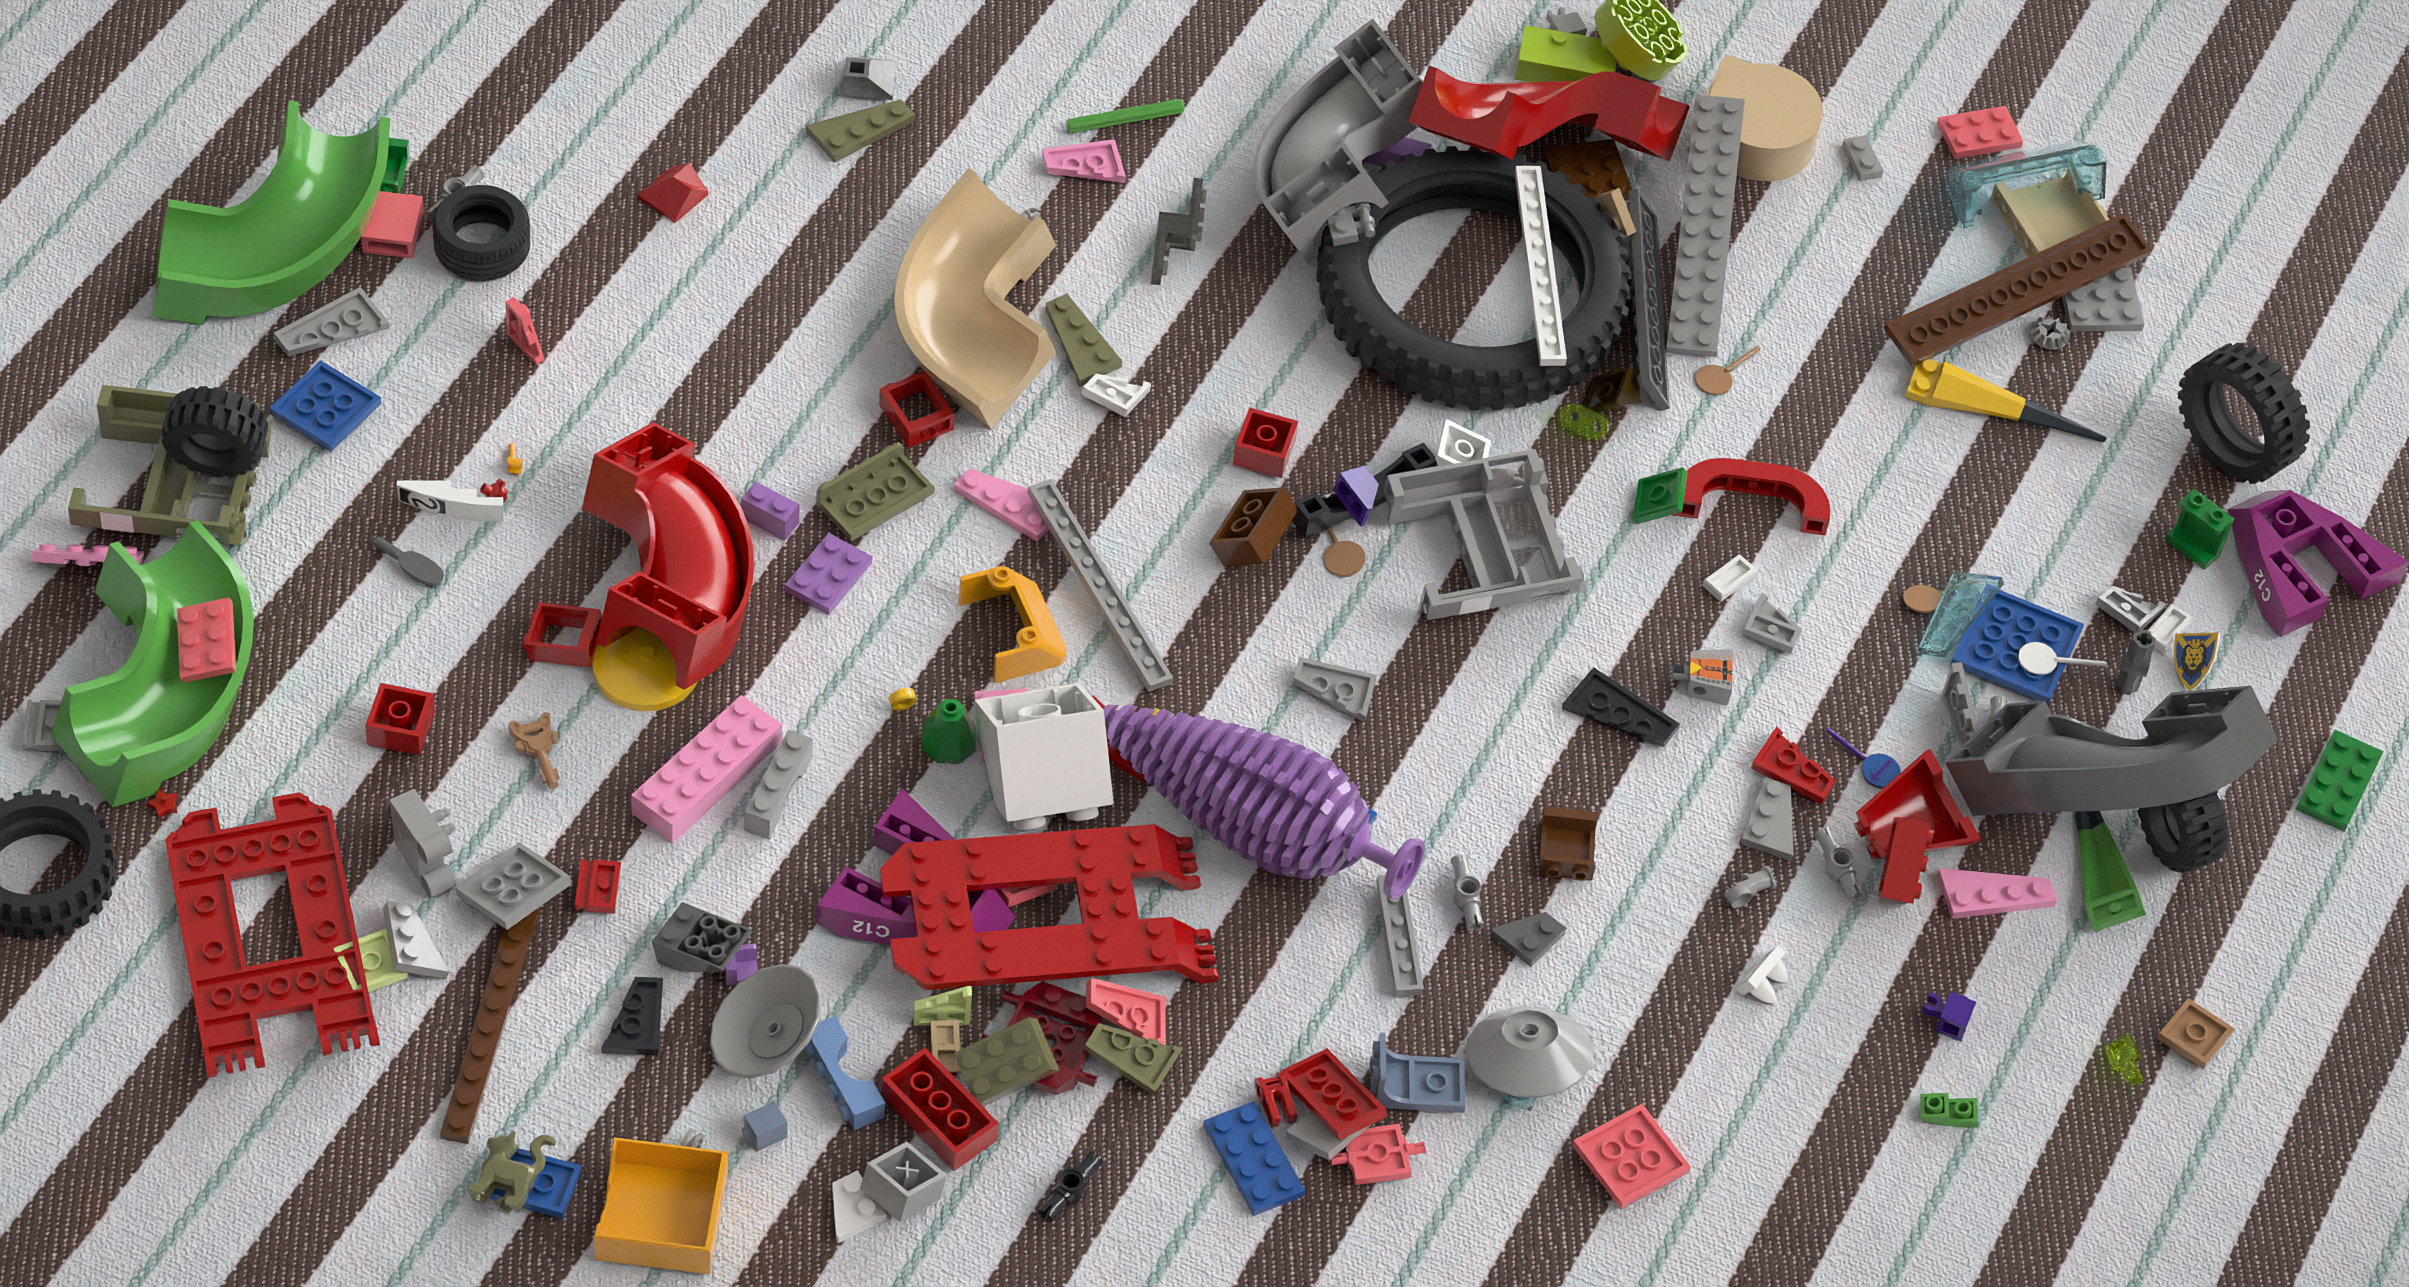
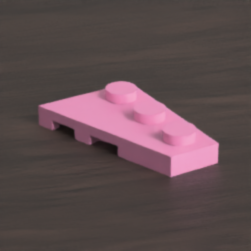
(1086, 160)

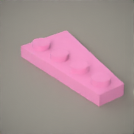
(85, 557)
(1993, 893)

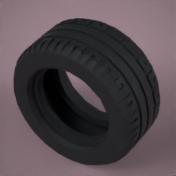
(479, 205)

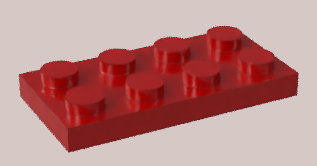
(1334, 1094)

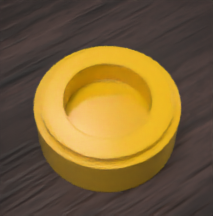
(902, 699)

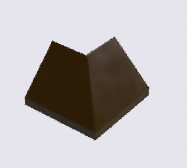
(1613, 391)

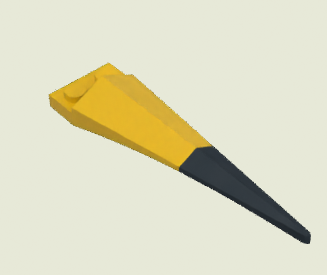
(1957, 389)

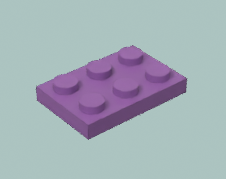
(828, 573)

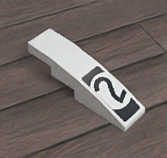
(457, 503)

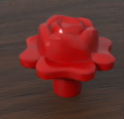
(495, 490)

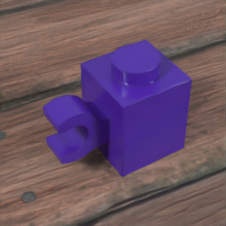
(1953, 1015)

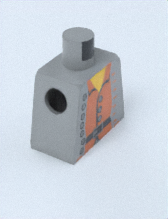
(1707, 675)

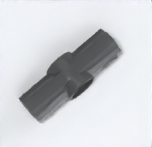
(2135, 662)

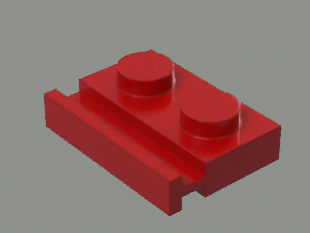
(598, 886)

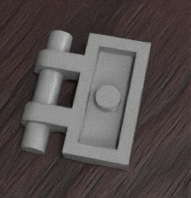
(1345, 230)

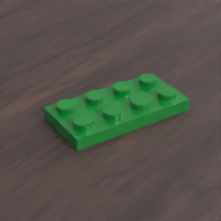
(2339, 780)

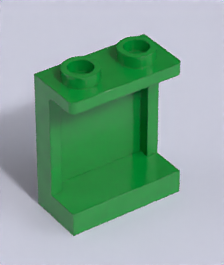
(396, 165)
(2200, 529)

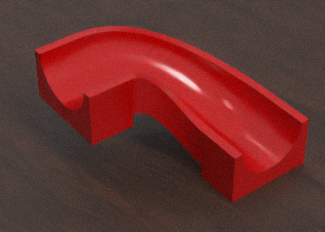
(689, 548)

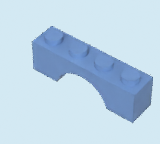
(858, 1100)

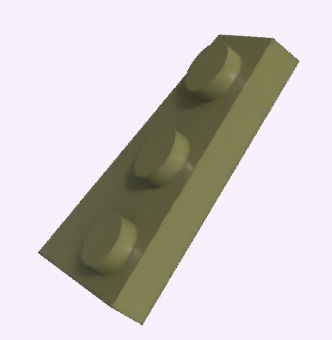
(1133, 1057)

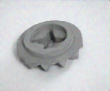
(2056, 339)

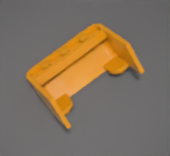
(1039, 642)

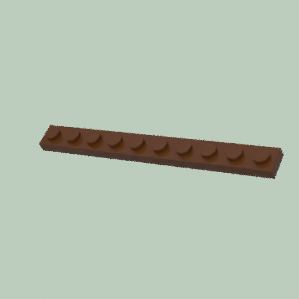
(488, 1030)

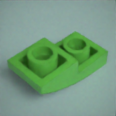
(1941, 1110)

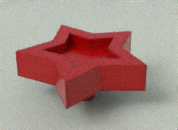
(163, 803)

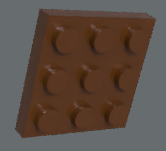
(1591, 165)

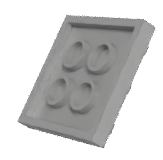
(2105, 305)
(513, 885)

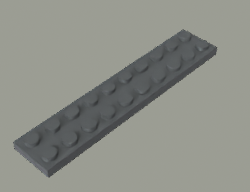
(1648, 301)

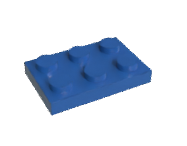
(552, 1185)

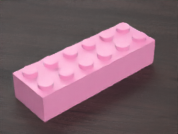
(706, 769)

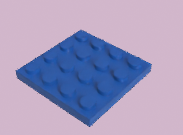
(2002, 629)

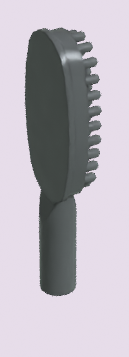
(413, 563)

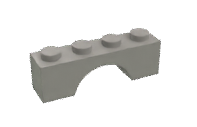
(769, 798)

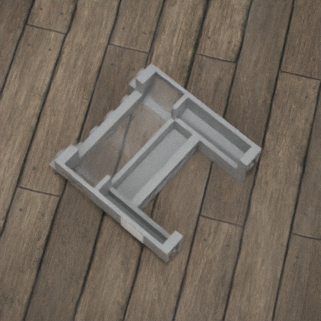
(1499, 526)

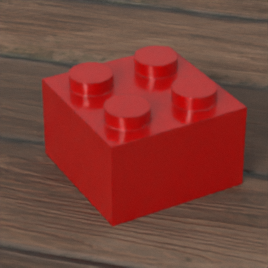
(1265, 442)
(400, 718)

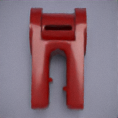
(1272, 1090)

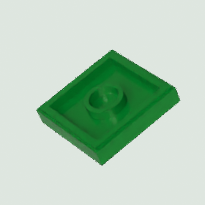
(1660, 495)

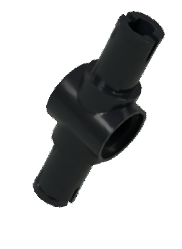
(1075, 1176)

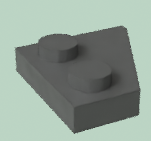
(1530, 936)

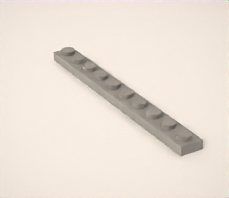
(1100, 585)

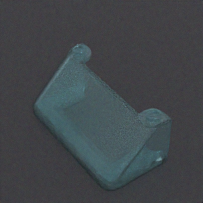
(2084, 160)

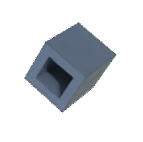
(764, 1126)

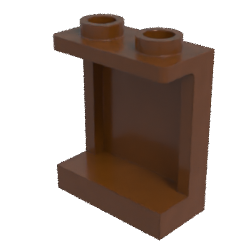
(1567, 843)

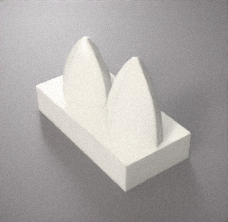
(1756, 981)

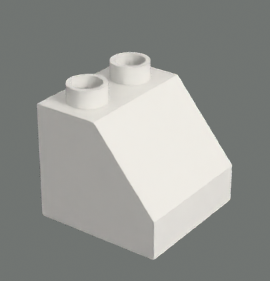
(1045, 754)

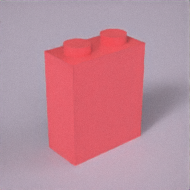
(394, 225)

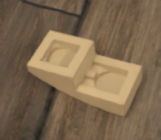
(945, 1042)

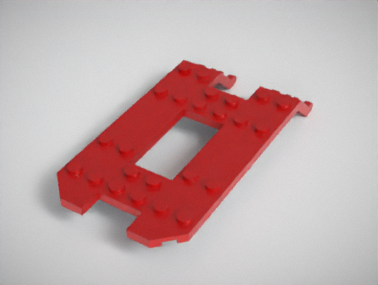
(1099, 864)
(225, 990)

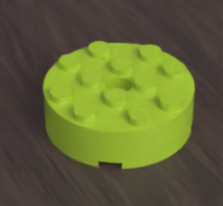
(1641, 36)

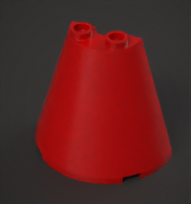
(1918, 796)

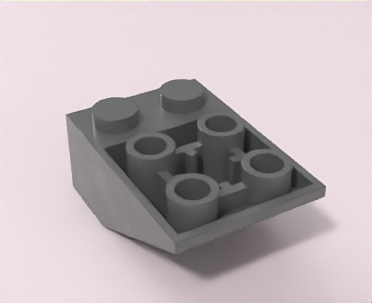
(698, 940)

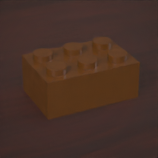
(1253, 526)

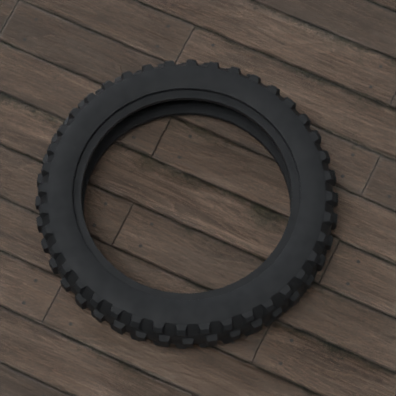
(1464, 372)

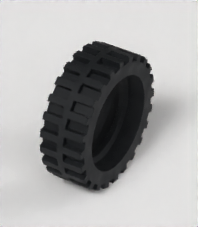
(2269, 395)
(83, 895)

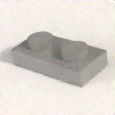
(1862, 158)

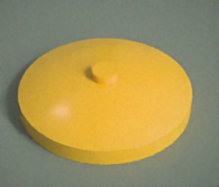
(638, 672)

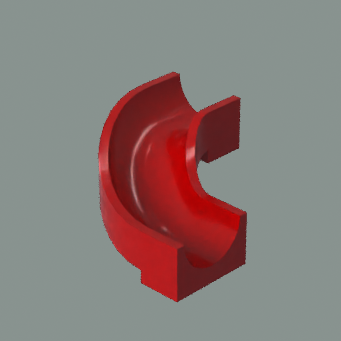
(1517, 113)

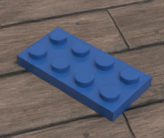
(1254, 1158)

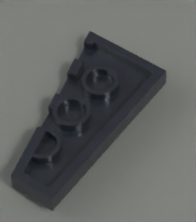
(1619, 708)

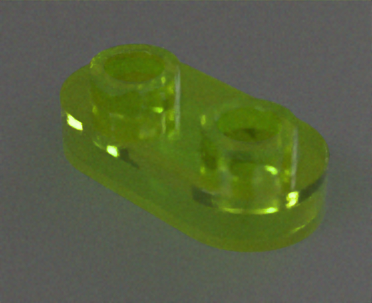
(1585, 421)

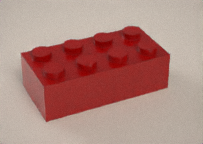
(939, 1109)

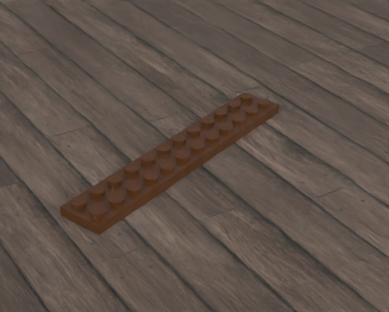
(2017, 289)

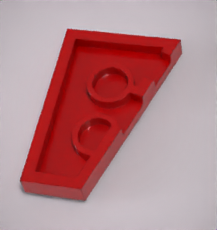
(1786, 764)

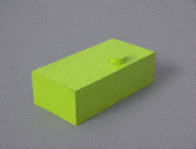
(1560, 56)

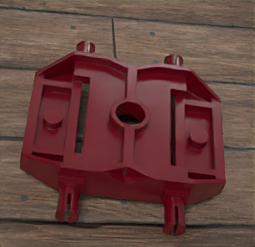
(1068, 1040)

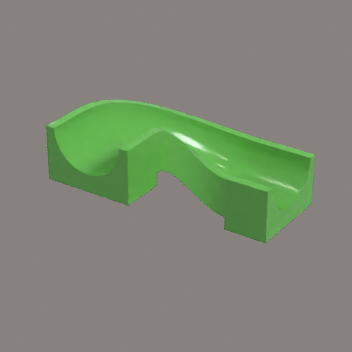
(280, 236)
(143, 720)

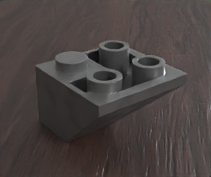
(869, 78)

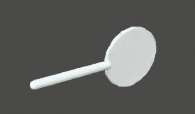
(2041, 659)

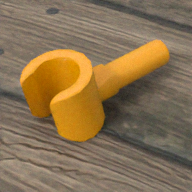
(514, 464)

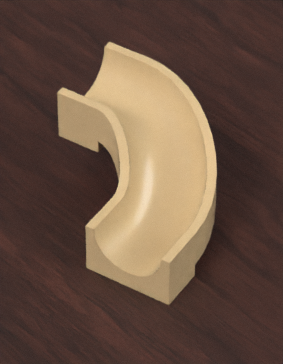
(955, 304)

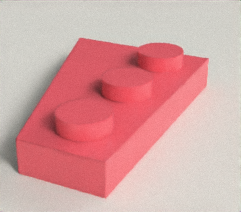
(1128, 1008)

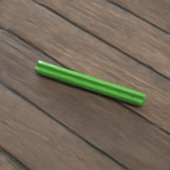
(1125, 116)

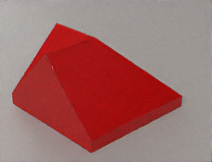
(675, 192)

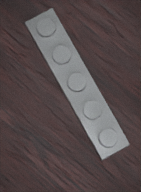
(1400, 943)

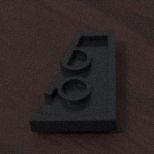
(639, 1020)

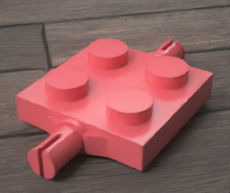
(1379, 1155)

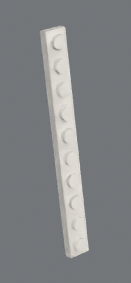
(1540, 266)

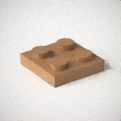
(2195, 1033)

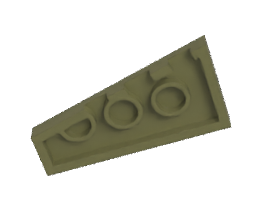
(856, 130)
(1081, 341)

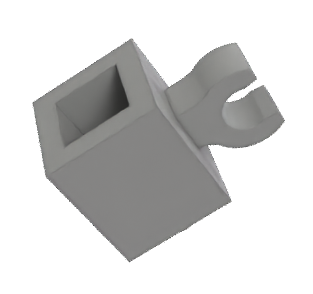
(1567, 23)

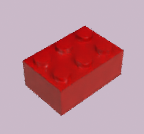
(1905, 860)

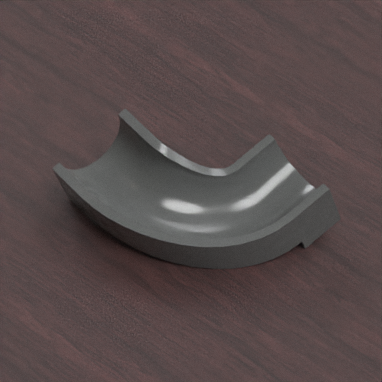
(2058, 764)

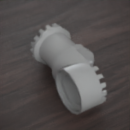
(1749, 886)

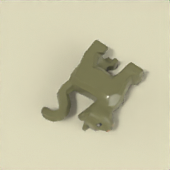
(509, 1175)

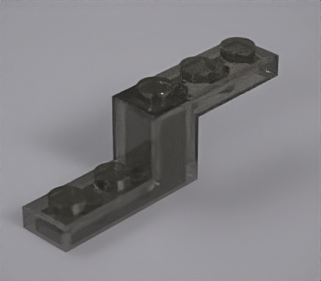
(1178, 231)

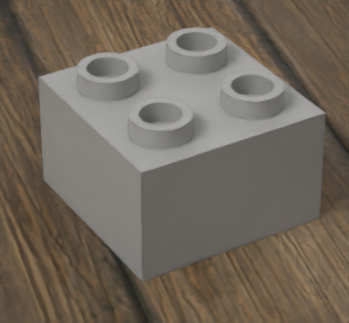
(903, 1181)

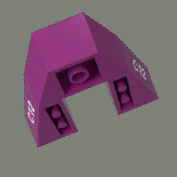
(2284, 523)
(856, 903)

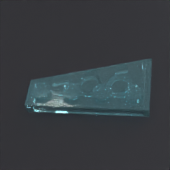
(1958, 608)

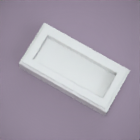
(1730, 578)
(2171, 622)

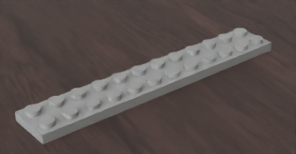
(1705, 226)

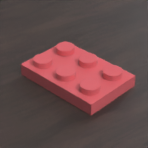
(1980, 132)
(206, 640)

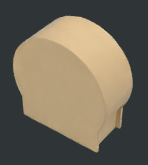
(1778, 117)

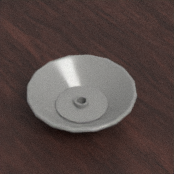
(766, 1021)
(1529, 1052)

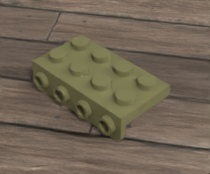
(873, 492)

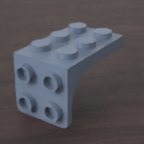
(1416, 1080)

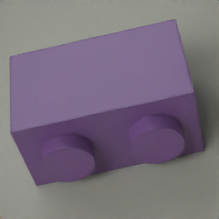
(770, 510)

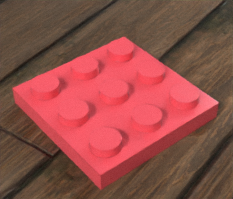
(1631, 1156)

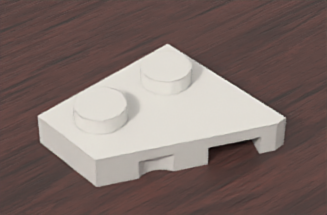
(1115, 393)
(853, 1207)

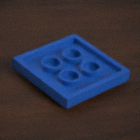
(325, 405)

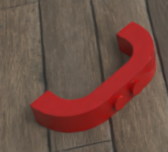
(1758, 479)

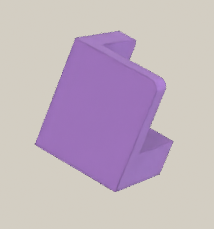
(741, 965)

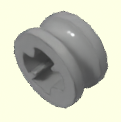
(692, 1140)

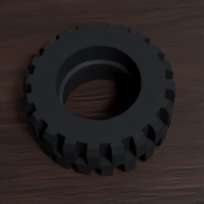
(214, 431)
(2187, 832)

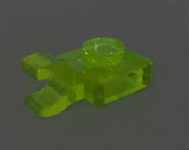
(2122, 1057)

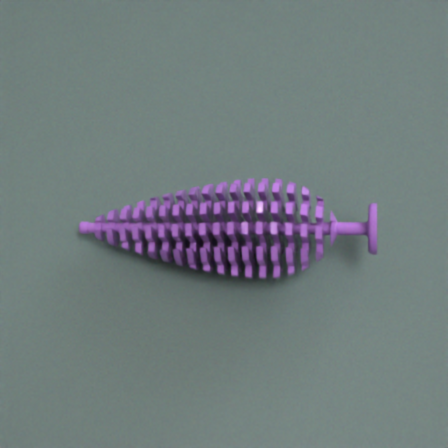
(1258, 794)

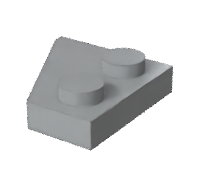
(1772, 626)

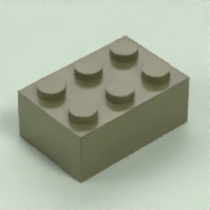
(1006, 1061)

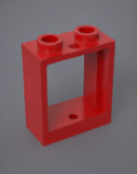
(925, 427)
(566, 616)

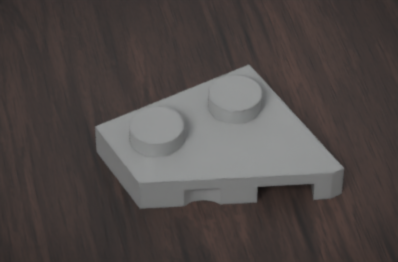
(2129, 608)

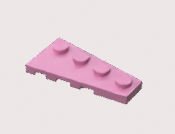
(1004, 501)

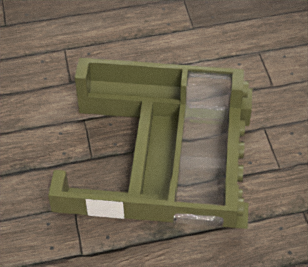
(172, 492)

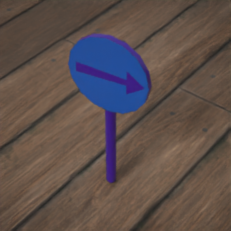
(1877, 768)

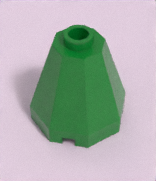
(949, 733)

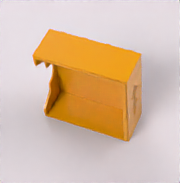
(662, 1206)

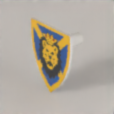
(2195, 656)

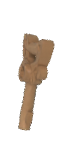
(537, 745)

